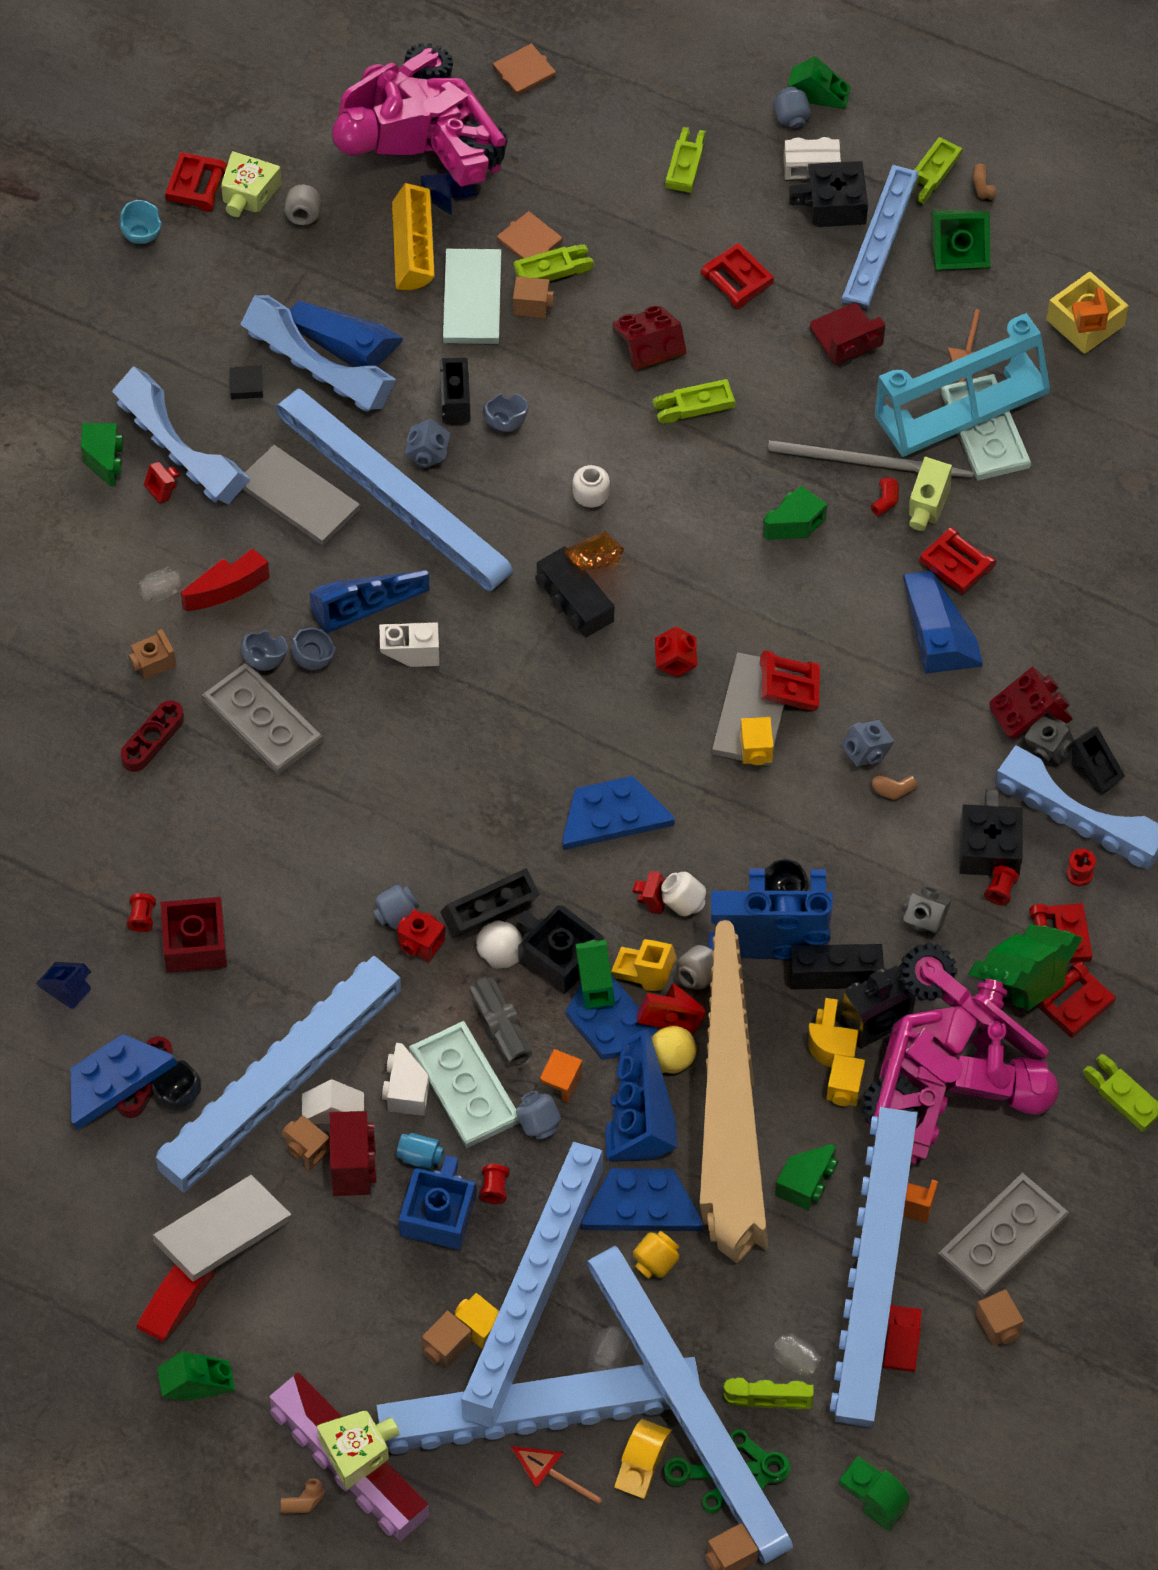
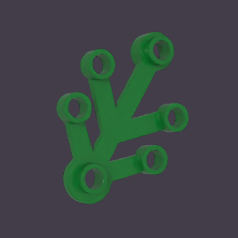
(757, 1468)

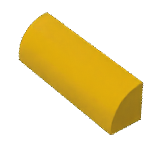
(412, 237)

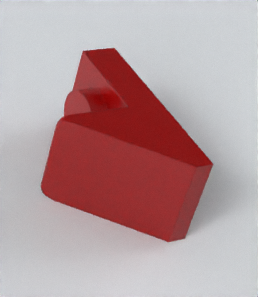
(671, 1010)
(902, 1338)

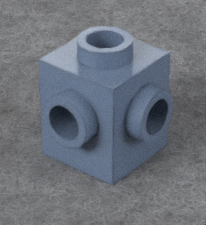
(427, 443)
(867, 743)

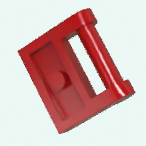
(187, 179)
(743, 270)
(953, 566)
(787, 687)
(1069, 918)
(1082, 1006)

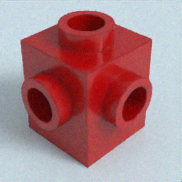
(676, 652)
(420, 935)

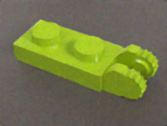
(685, 162)
(936, 166)
(555, 263)
(694, 401)
(1123, 1093)
(768, 1394)

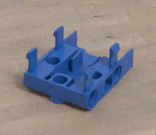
(774, 919)

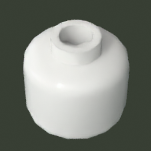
(591, 486)
(683, 893)

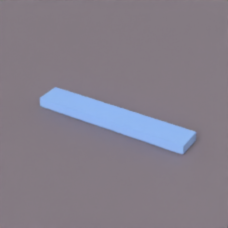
(880, 237)

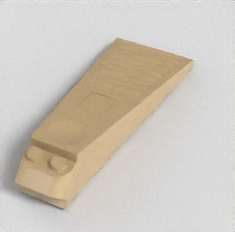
(730, 1161)

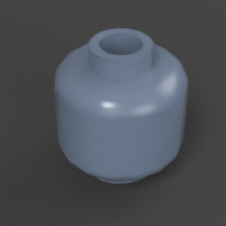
(792, 108)
(394, 905)
(538, 1115)

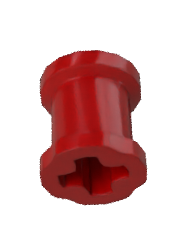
(1077, 865)
(1001, 885)
(141, 912)
(494, 1184)

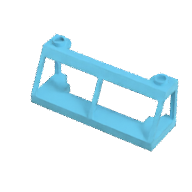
(1022, 386)

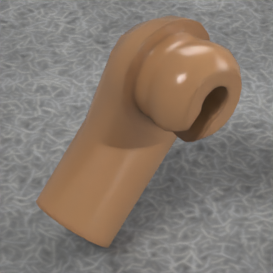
(979, 178)
(892, 789)
(306, 1501)

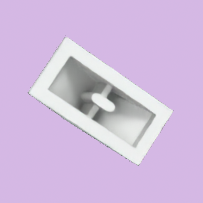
(328, 1098)

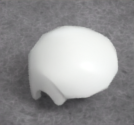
(499, 944)

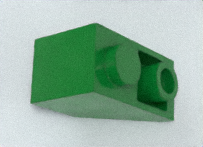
(819, 83)
(100, 450)
(796, 516)
(595, 974)
(804, 1176)
(195, 1377)

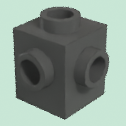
(1050, 740)
(926, 909)

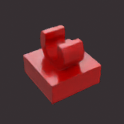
(161, 481)
(651, 892)

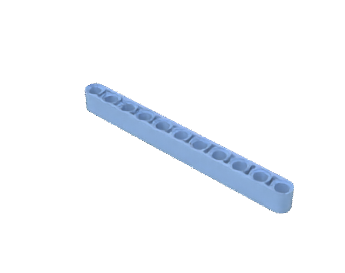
(394, 490)
(689, 1404)

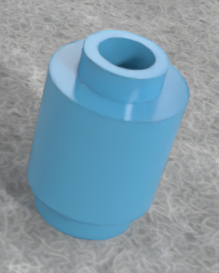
(420, 1151)

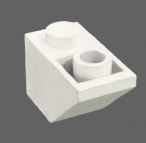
(411, 643)
(408, 1083)

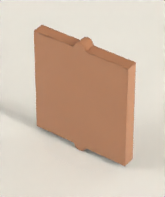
(524, 69)
(529, 236)

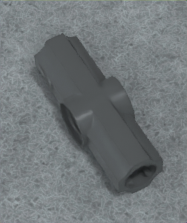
(500, 1021)

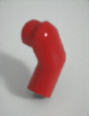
(889, 497)

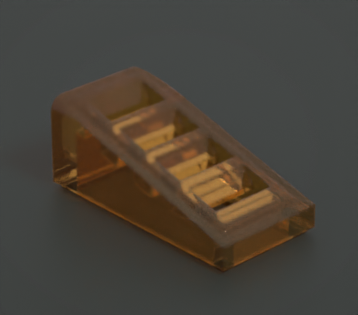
(595, 552)

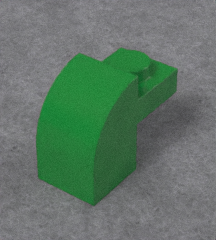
(881, 1492)

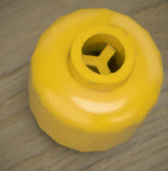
(656, 1255)

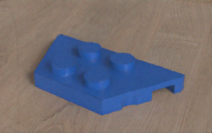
(612, 812)
(609, 1025)
(113, 1076)
(642, 1202)

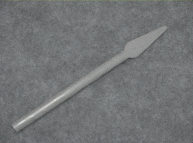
(853, 457)

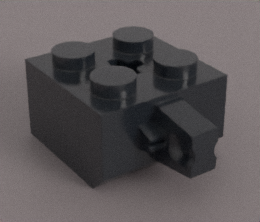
(833, 193)
(990, 837)
(551, 945)
(876, 1005)

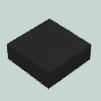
(246, 382)

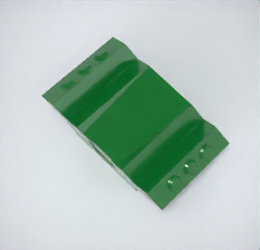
(1029, 964)

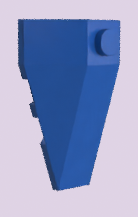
(344, 335)
(356, 599)
(940, 629)
(643, 1114)

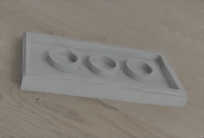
(299, 495)
(744, 701)
(262, 718)
(221, 1228)
(1003, 1235)

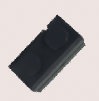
(455, 390)

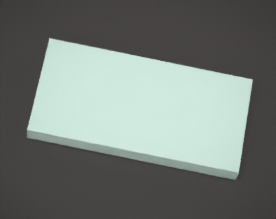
(472, 296)
(993, 445)
(465, 1084)

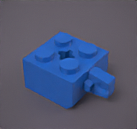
(443, 1189)

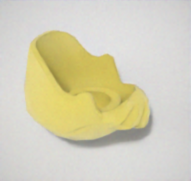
(674, 1049)

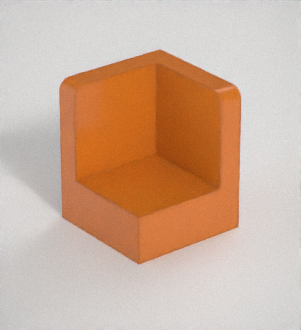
(1091, 314)
(562, 1073)
(919, 1201)

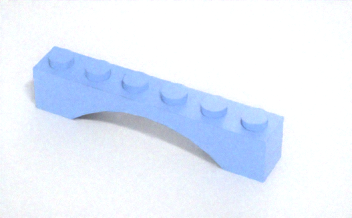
(274, 324)
(146, 400)
(1028, 780)

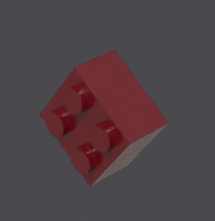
(193, 934)
(352, 1153)

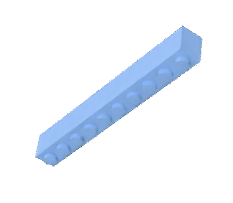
(277, 1074)
(876, 1267)
(532, 1285)
(529, 1407)

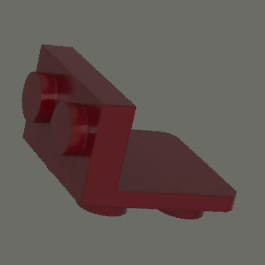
(847, 333)
(651, 336)
(1028, 701)

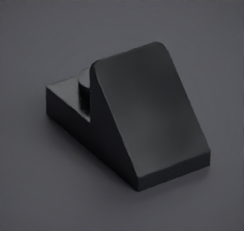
(1097, 759)

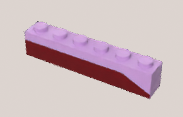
(380, 1492)

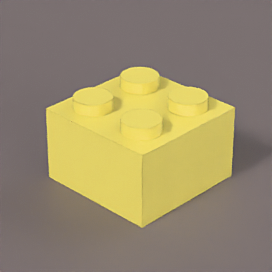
(1062, 318)

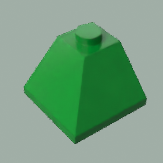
(960, 239)

